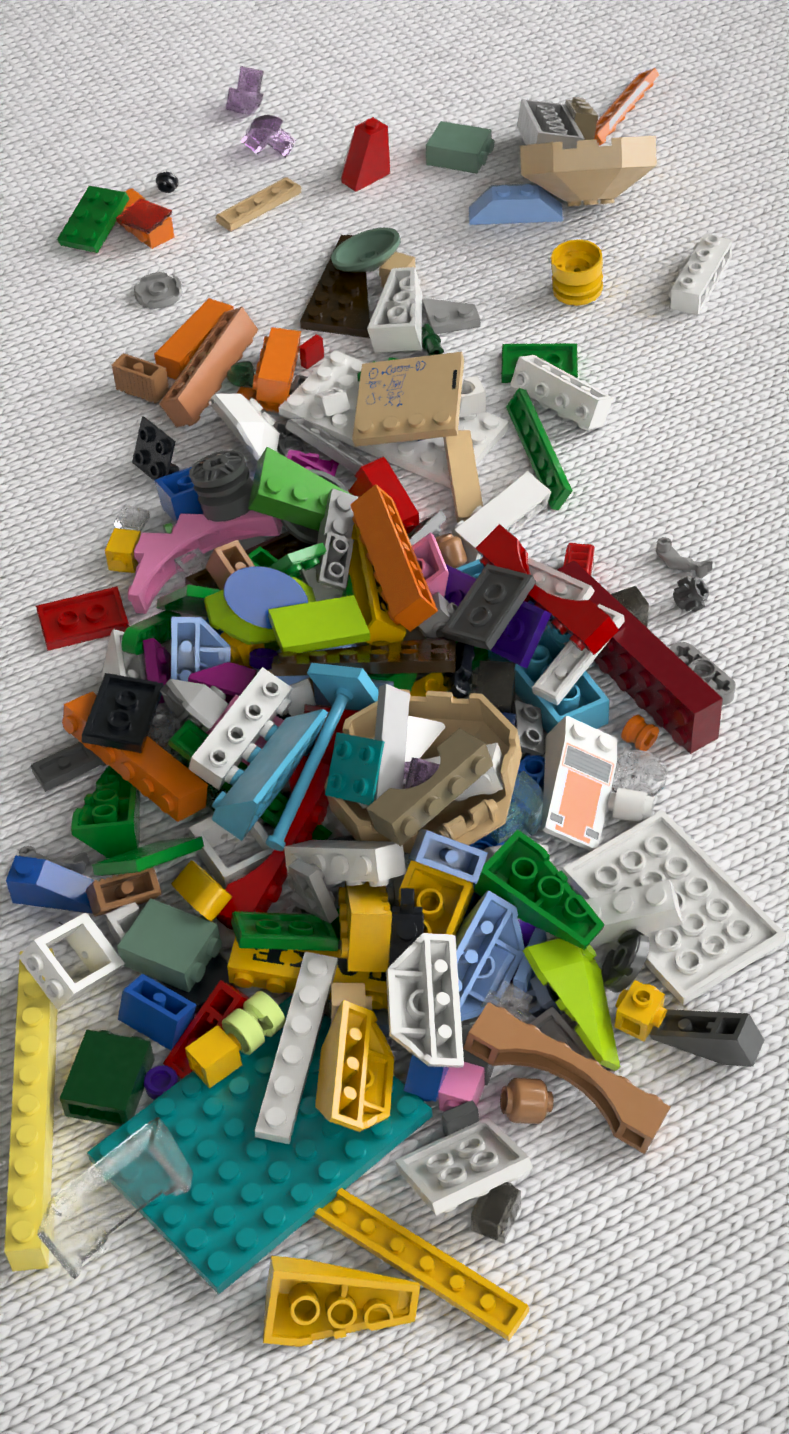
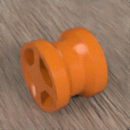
(640, 733)

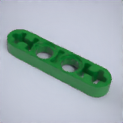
(153, 627)

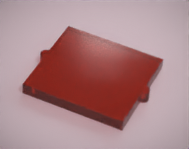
(144, 216)

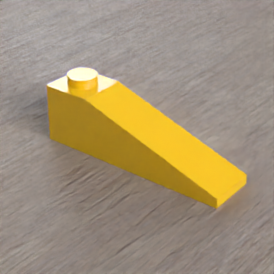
(440, 895)
(325, 1300)

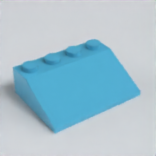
(267, 773)

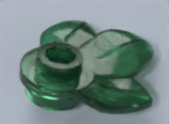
(241, 374)

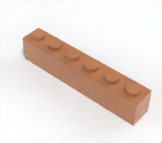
(209, 367)

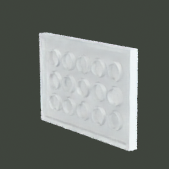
(720, 922)

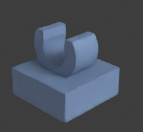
(546, 998)

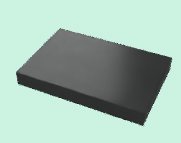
(488, 607)

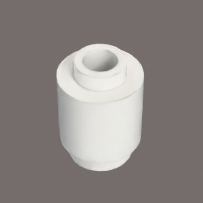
(631, 805)

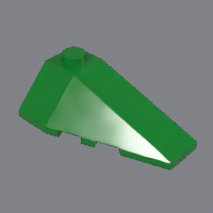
(109, 816)
(541, 893)

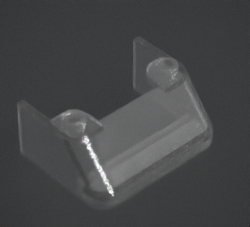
(111, 1193)

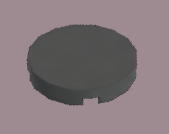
(626, 962)

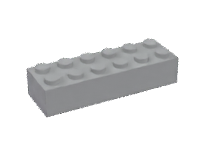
(547, 123)

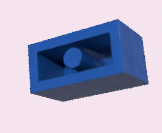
(155, 1011)

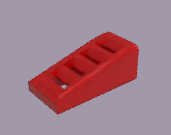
(582, 554)

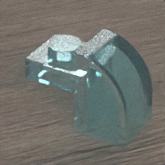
(524, 809)

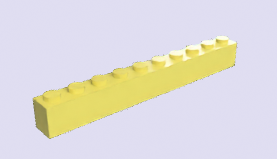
(31, 1124)

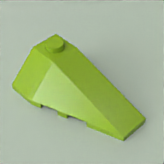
(581, 991)

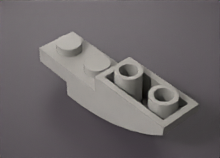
(336, 536)

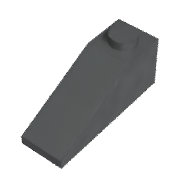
(712, 1035)

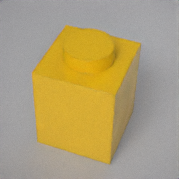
(120, 550)
(214, 1056)

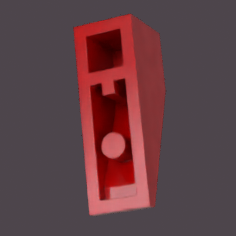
(217, 1007)

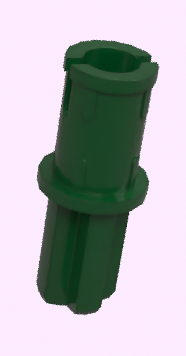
(431, 341)

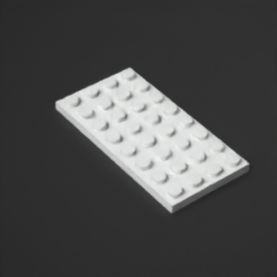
(420, 457)

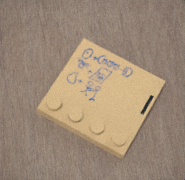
(409, 399)

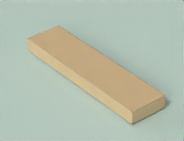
(258, 204)
(463, 474)

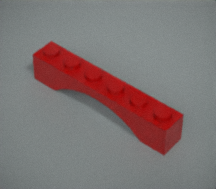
(580, 618)
(264, 884)

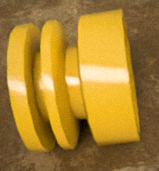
(577, 272)

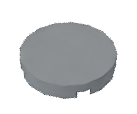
(158, 290)

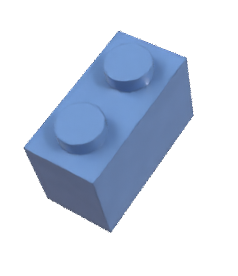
(448, 855)

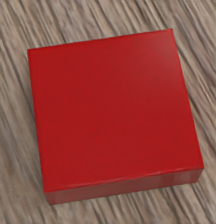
(311, 351)

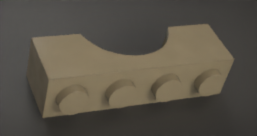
(404, 812)

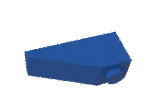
(47, 885)

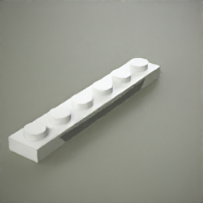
(296, 1048)

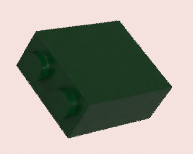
(107, 1078)

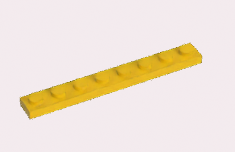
(424, 1263)

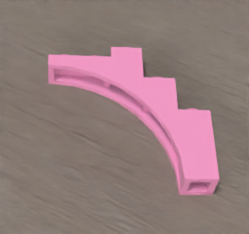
(192, 531)

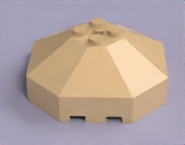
(589, 170)
(460, 820)

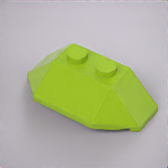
(223, 618)

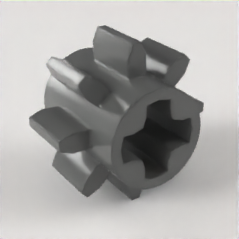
(691, 594)

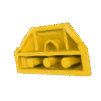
(355, 1070)

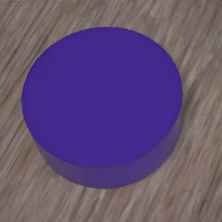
(262, 658)
(159, 1080)

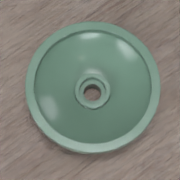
(366, 250)

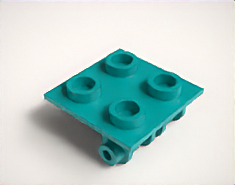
(354, 768)

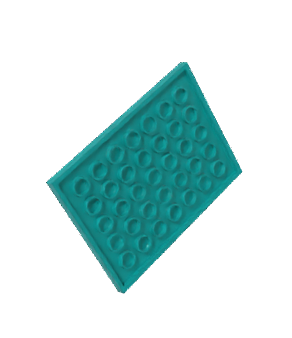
(248, 1188)

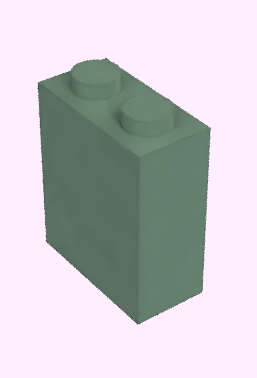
(459, 147)
(170, 945)

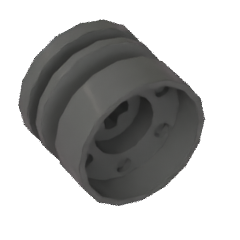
(222, 485)

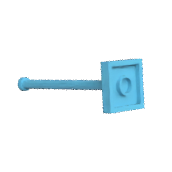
(343, 689)

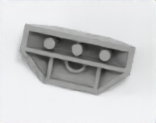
(194, 702)

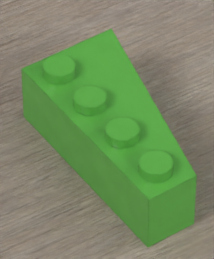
(289, 491)

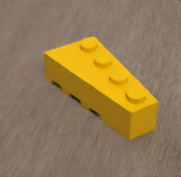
(365, 927)

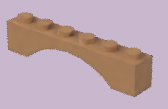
(509, 1041)

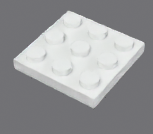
(463, 1165)

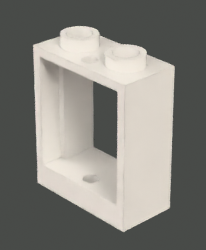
(215, 834)
(90, 947)

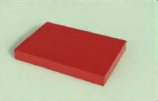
(82, 618)

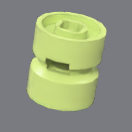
(258, 1019)

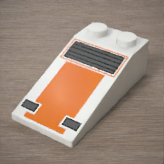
(577, 782)

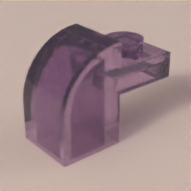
(247, 95)
(266, 131)

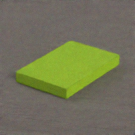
(319, 625)

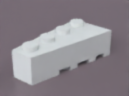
(398, 314)

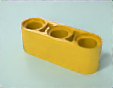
(201, 890)

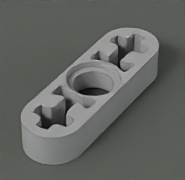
(698, 661)

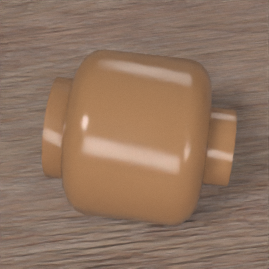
(452, 550)
(526, 1100)

